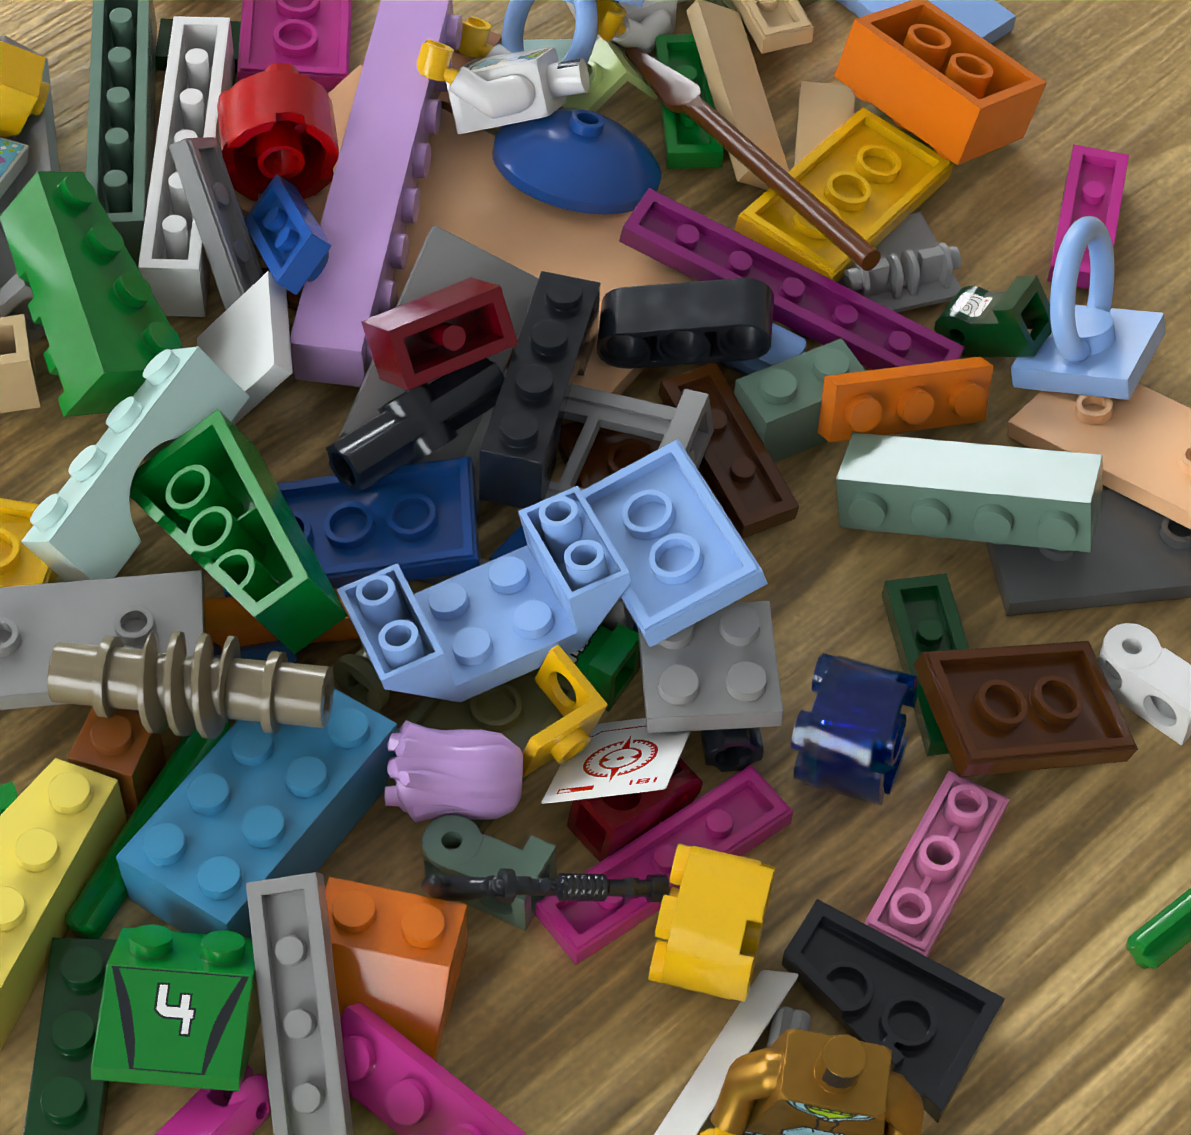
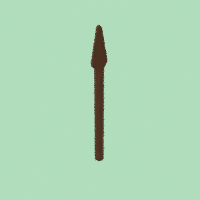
(685, 96)

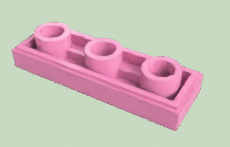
(922, 893)

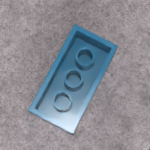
(256, 814)

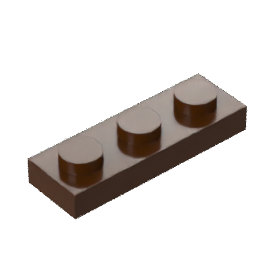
(735, 458)

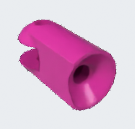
(223, 1110)

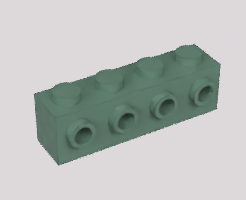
(971, 491)

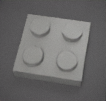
(714, 673)

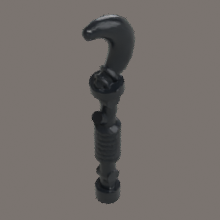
(566, 887)

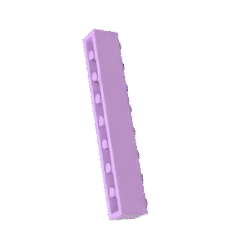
(373, 192)

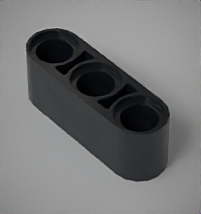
(686, 323)

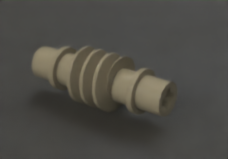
(187, 689)

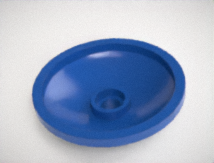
(577, 162)

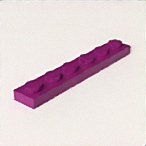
(801, 296)

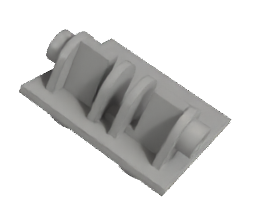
(911, 269)

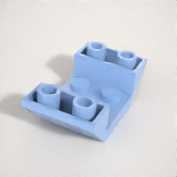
(497, 615)

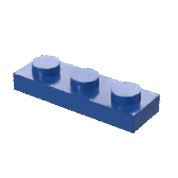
(288, 235)

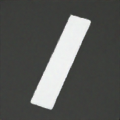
(735, 1040)

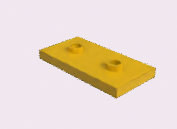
(865, 176)

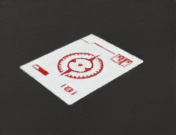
(618, 762)

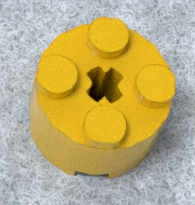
(711, 922)

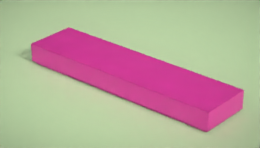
(726, 820)

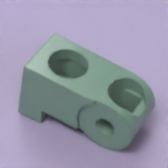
(458, 848)

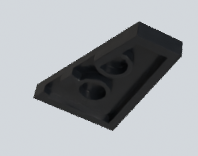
(894, 1000)

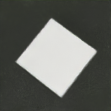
(253, 341)

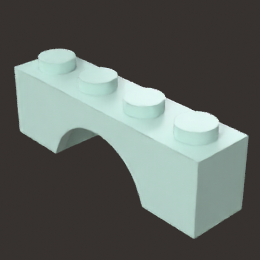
(89, 523)

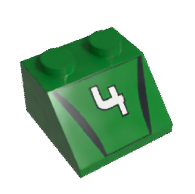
(177, 1009)

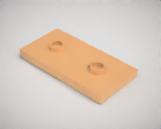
(1140, 439)

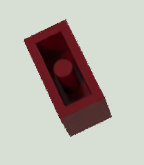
(440, 333)

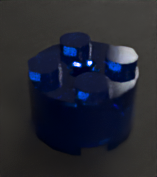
(855, 729)

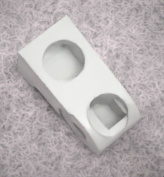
(1148, 679)

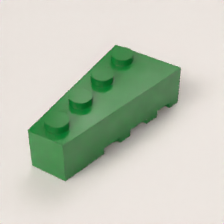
(85, 292)
(233, 520)

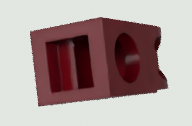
(617, 820)

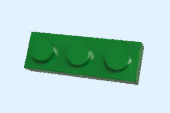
(684, 141)

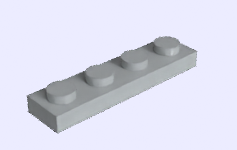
(299, 1006)

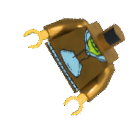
(816, 1088)

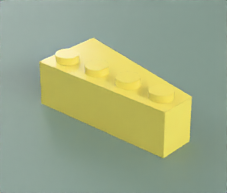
(47, 854)

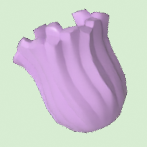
(453, 773)

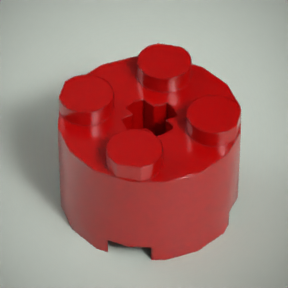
(278, 127)

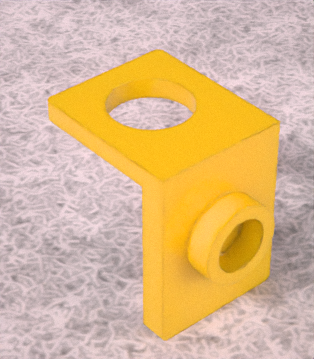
(572, 732)

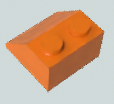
(397, 956)

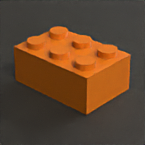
(939, 80)

